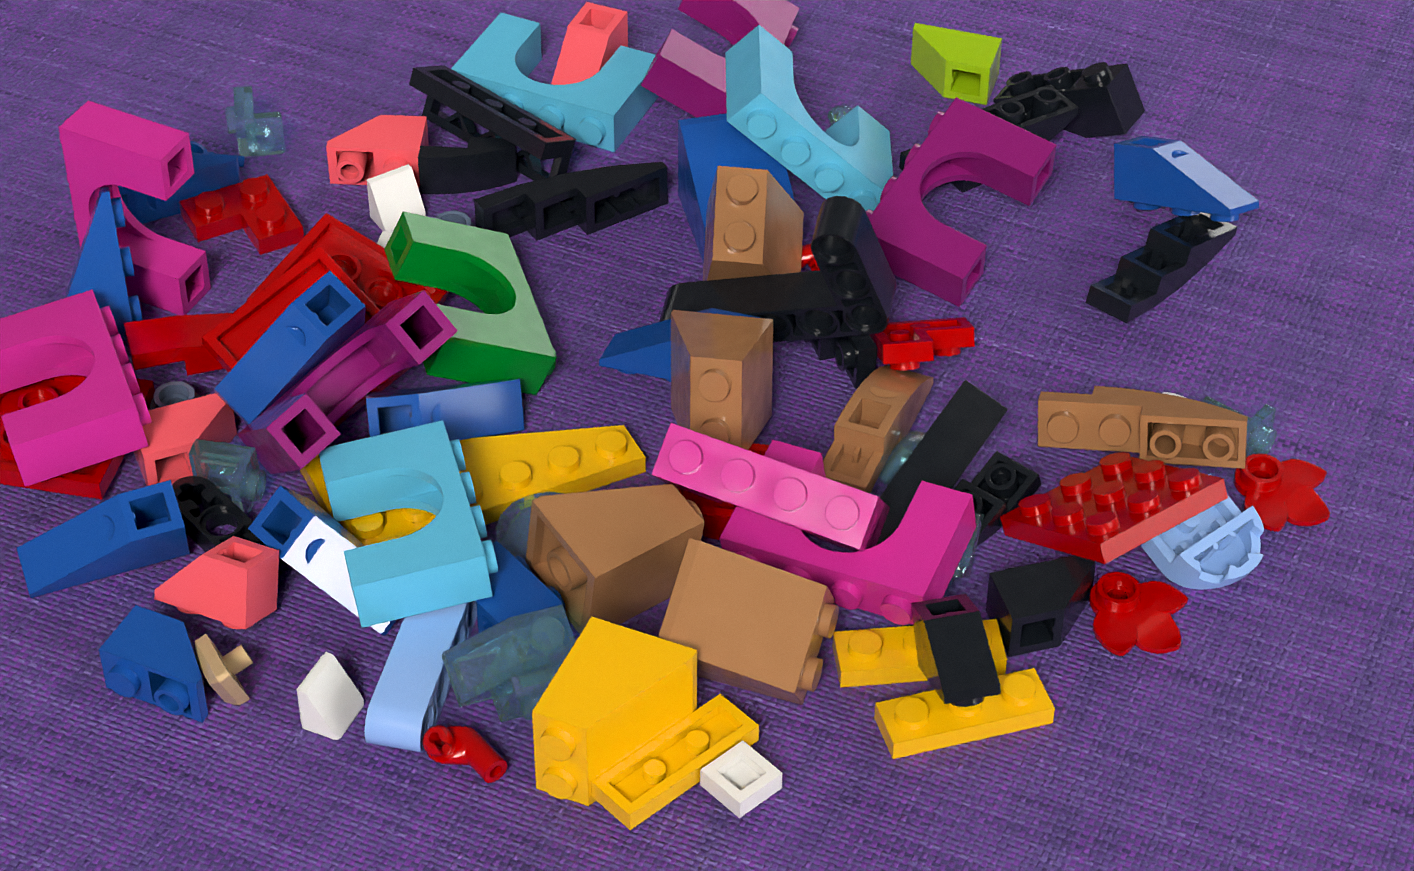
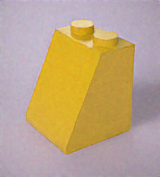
(606, 704)

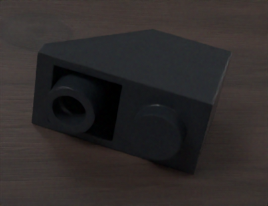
(1039, 602)
(954, 650)

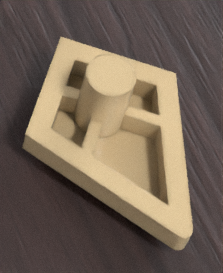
(222, 670)

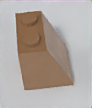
(750, 226)
(721, 374)
(611, 548)
(749, 622)

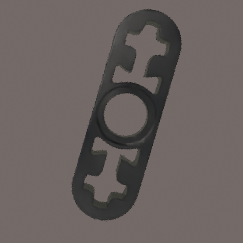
(216, 511)

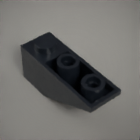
(1102, 92)

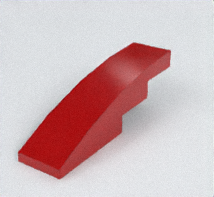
(173, 340)

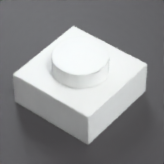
(741, 779)

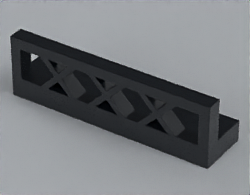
(495, 114)

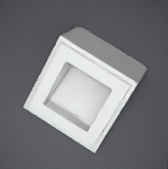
(391, 195)
(328, 699)

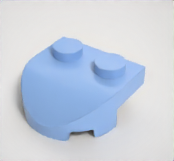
(1209, 547)

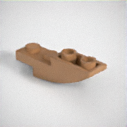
(1143, 423)
(874, 424)

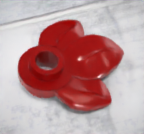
(1282, 491)
(1135, 614)

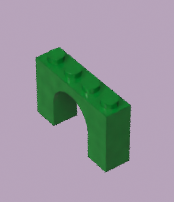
(484, 269)

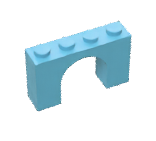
(763, 104)
(591, 111)
(432, 566)

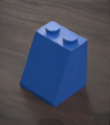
(704, 146)

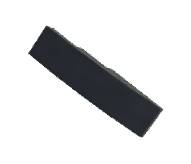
(580, 198)
(1161, 267)
(943, 450)

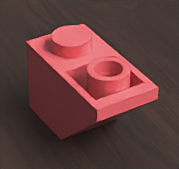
(590, 42)
(376, 148)
(174, 432)
(227, 583)

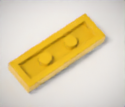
(891, 655)
(926, 724)
(672, 761)

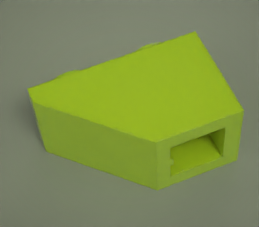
(957, 61)

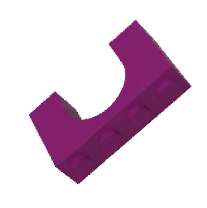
(694, 75)
(959, 147)
(303, 417)

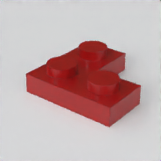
(248, 205)
(912, 342)

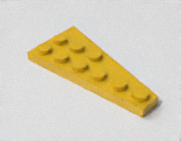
(508, 470)

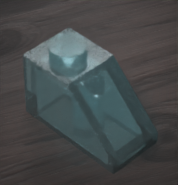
(508, 649)

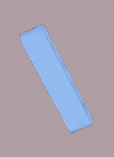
(415, 677)

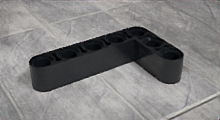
(842, 299)

